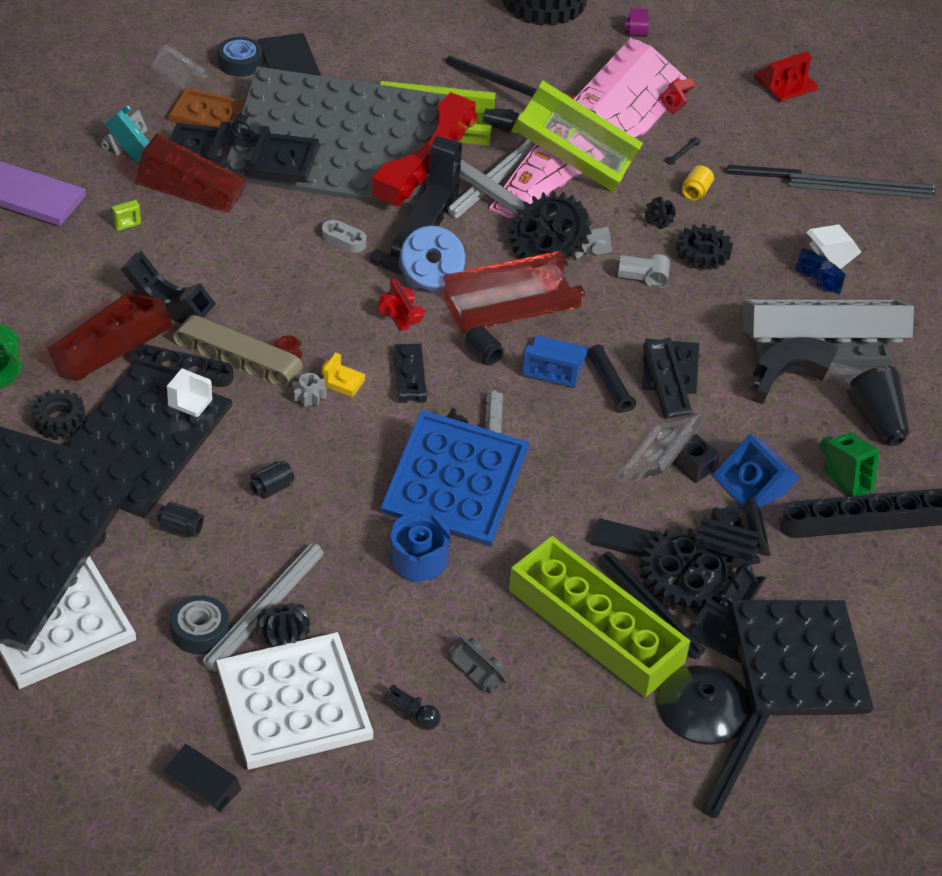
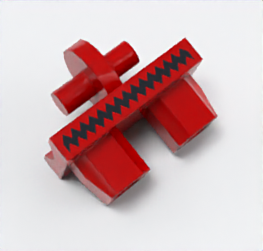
(399, 306)

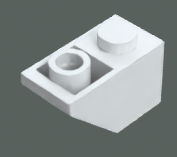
(833, 244)

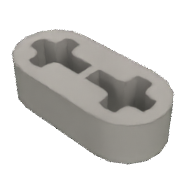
(344, 236)

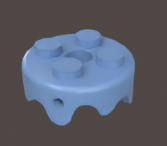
(416, 267)

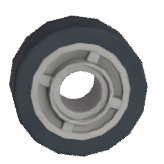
(194, 611)

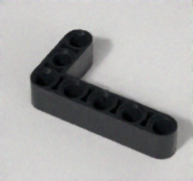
(438, 195)

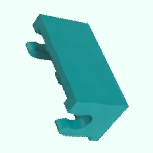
(127, 133)

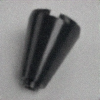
(881, 403)

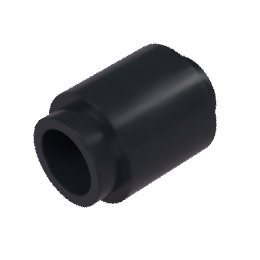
(484, 345)
(271, 479)
(180, 519)

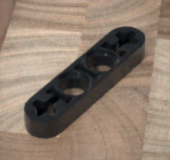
(182, 361)

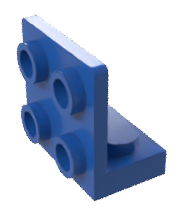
(554, 361)

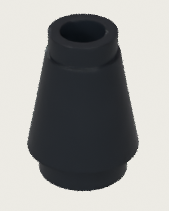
(500, 118)

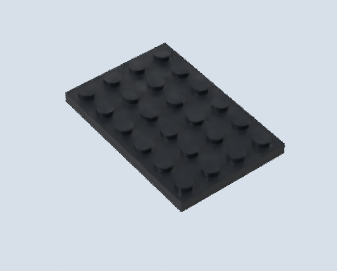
(145, 432)

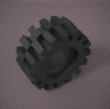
(55, 403)

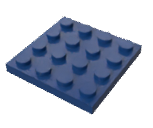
(457, 475)

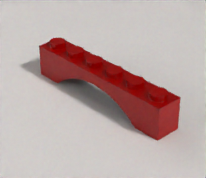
(400, 177)

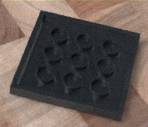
(799, 657)

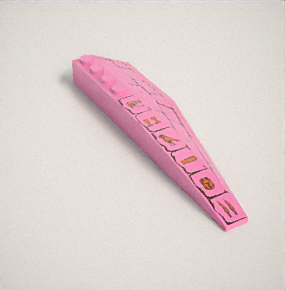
(621, 93)

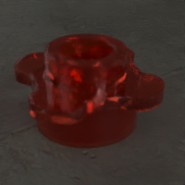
(289, 344)

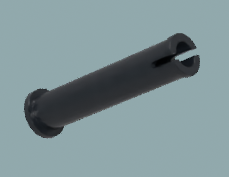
(610, 377)

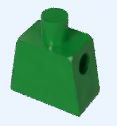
(851, 463)

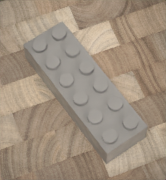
(828, 319)

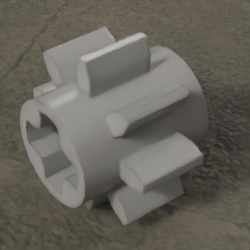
(309, 389)

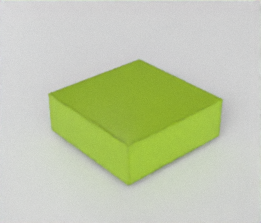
(126, 215)

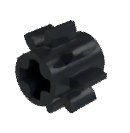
(660, 212)

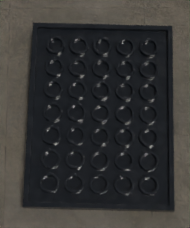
(50, 521)

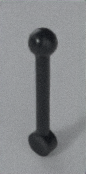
(694, 142)

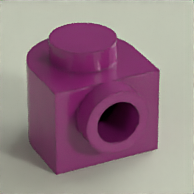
(637, 22)

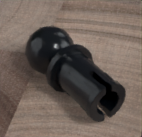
(426, 716)

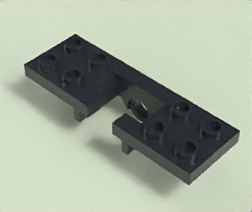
(274, 154)

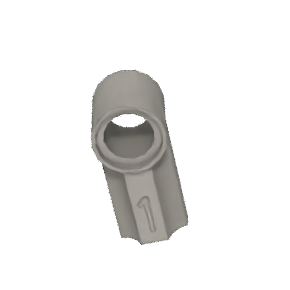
(652, 270)

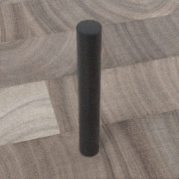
(760, 171)

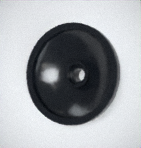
(703, 716)

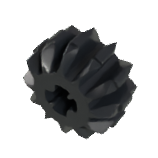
(283, 624)

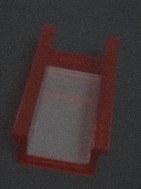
(510, 291)

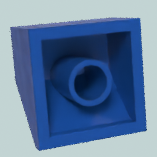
(756, 472)

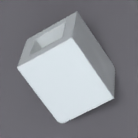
(189, 392)

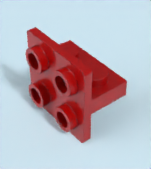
(788, 77)

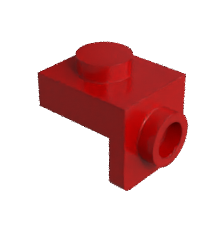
(674, 95)

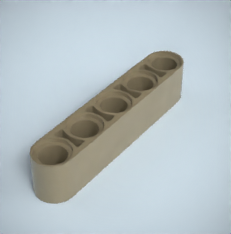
(238, 350)

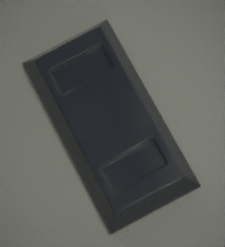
(756, 524)

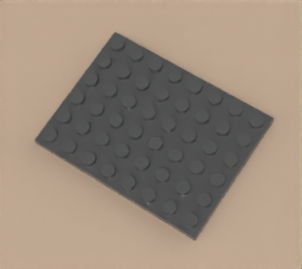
(355, 124)

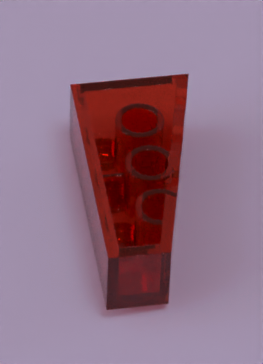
(187, 175)
(109, 335)

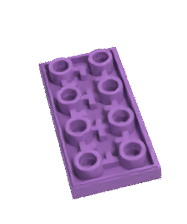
(38, 194)

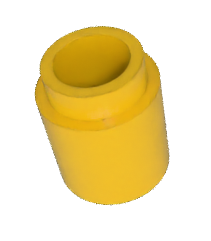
(697, 182)

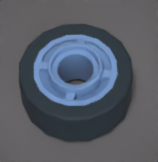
(239, 56)

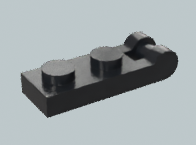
(410, 373)

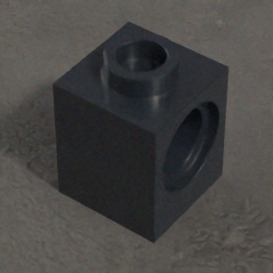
(697, 459)

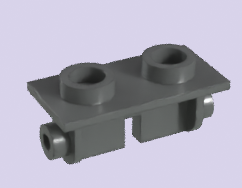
(469, 655)

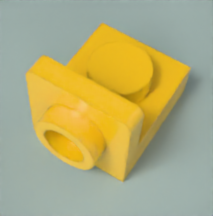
(340, 377)

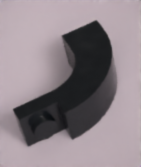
(179, 301)
(793, 354)

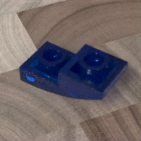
(828, 275)

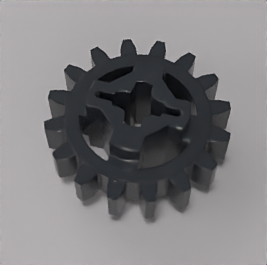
(704, 246)

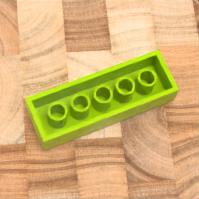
(599, 616)

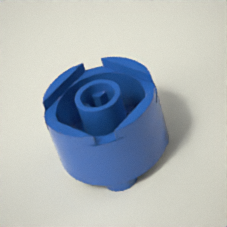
(419, 546)

